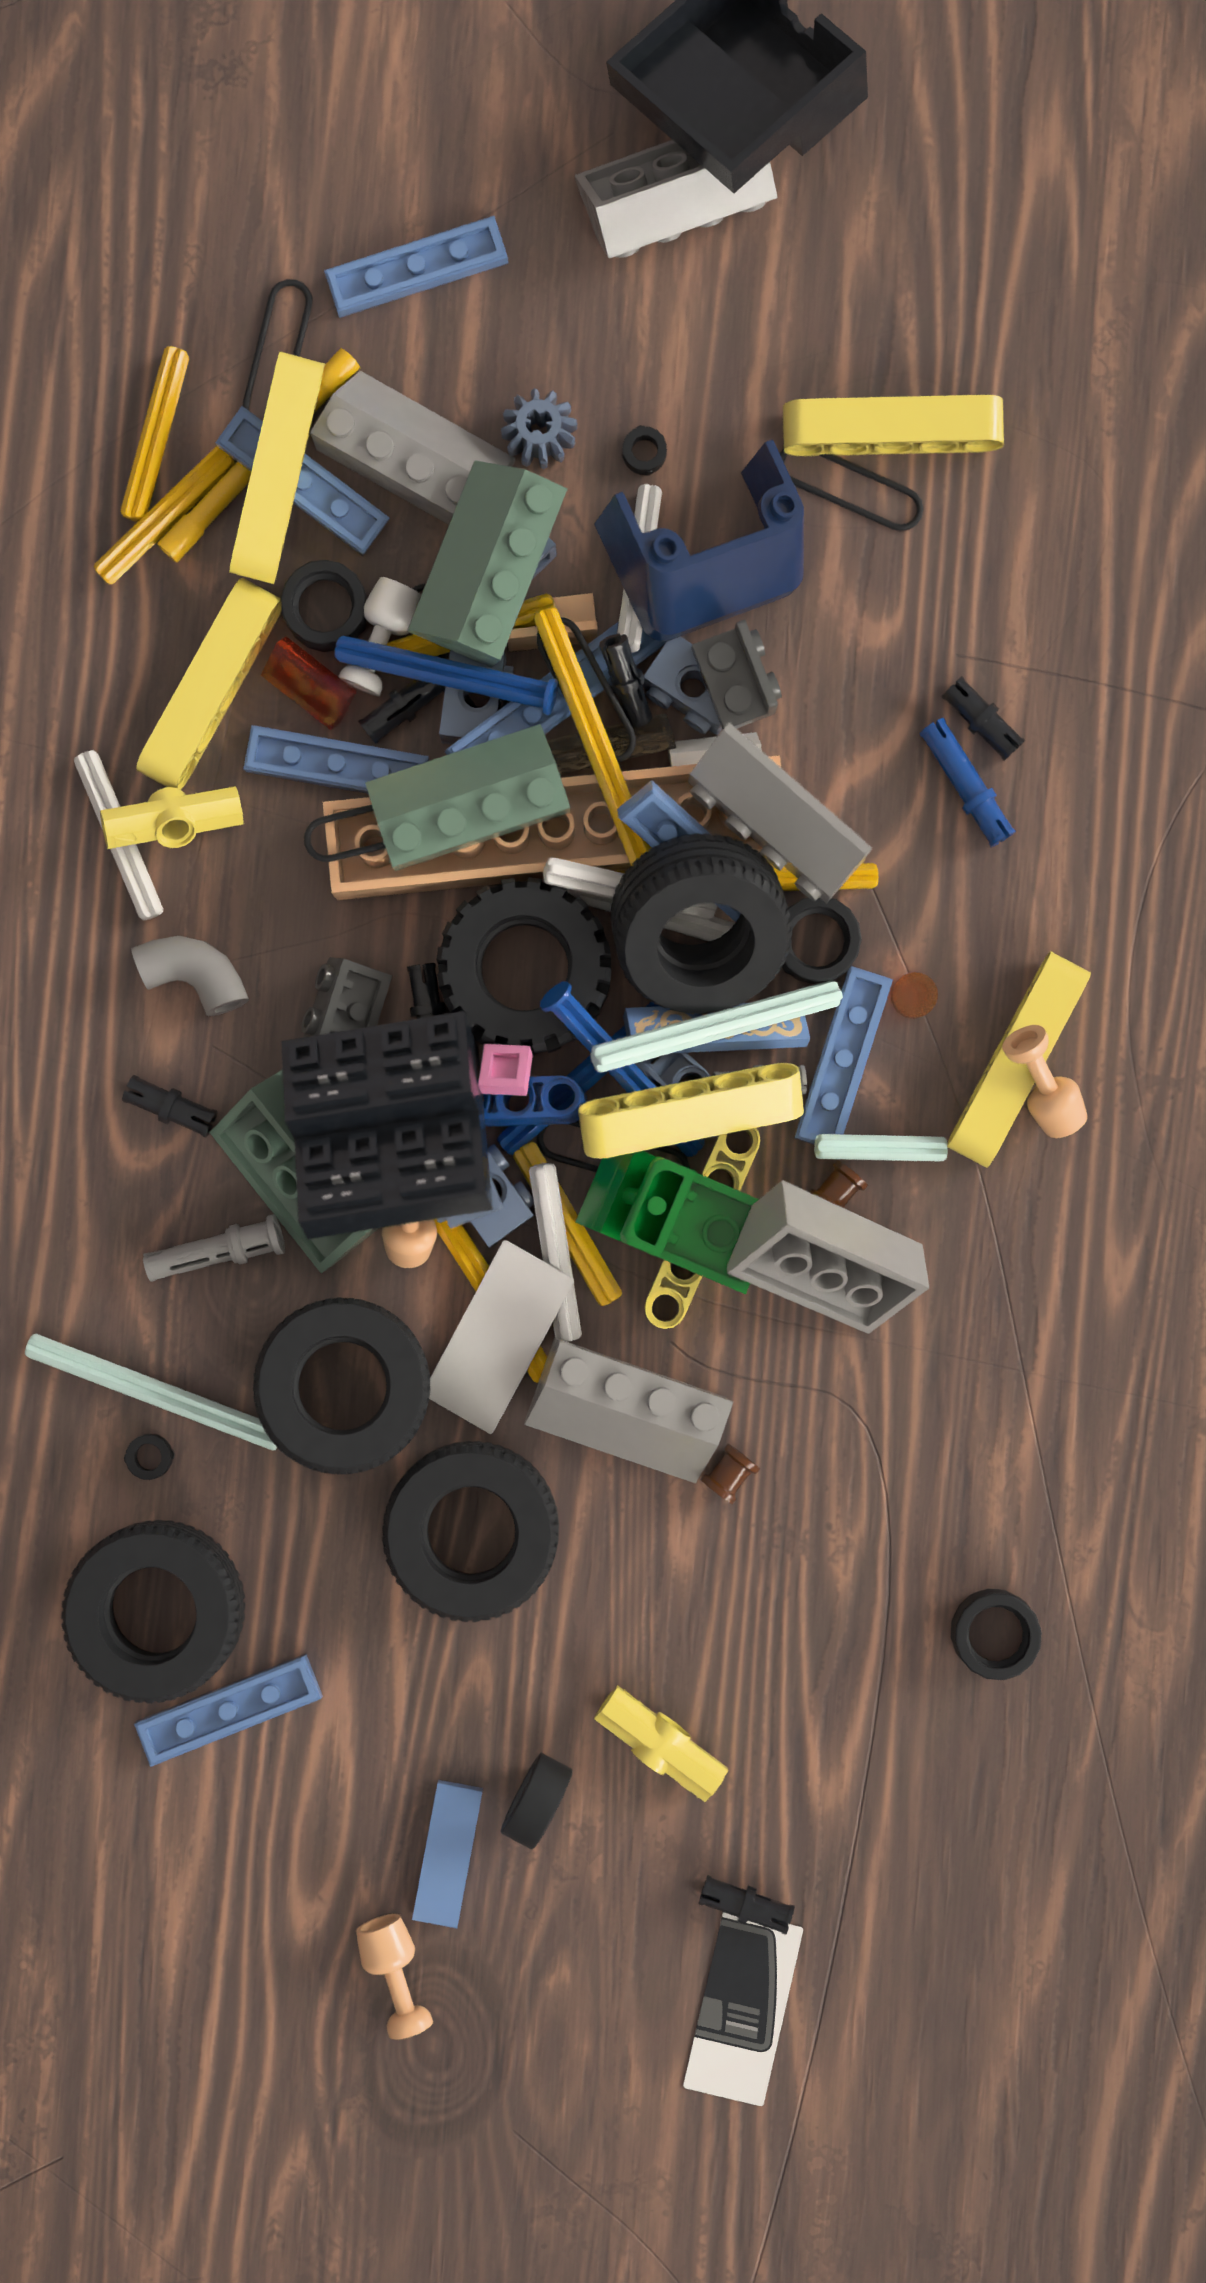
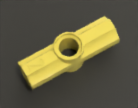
(171, 817)
(661, 1743)

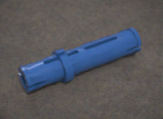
(976, 796)

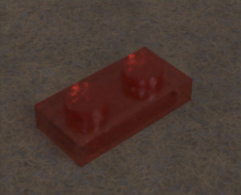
(308, 683)

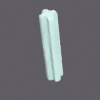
(880, 1147)

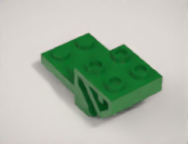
(668, 1213)

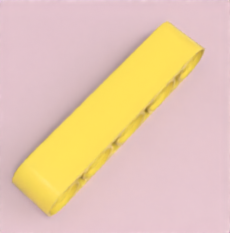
(893, 425)
(276, 467)
(209, 684)
(1007, 1083)
(691, 1110)
(684, 1289)

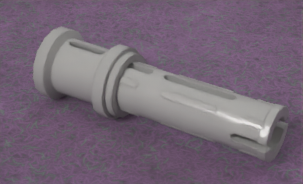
(235, 1245)

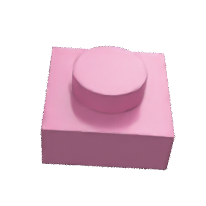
(505, 1069)

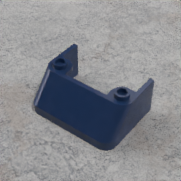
(688, 592)

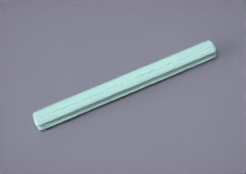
(715, 1026)
(148, 1390)

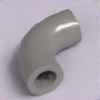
(194, 963)

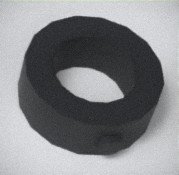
(652, 435)
(133, 1465)

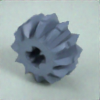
(535, 443)

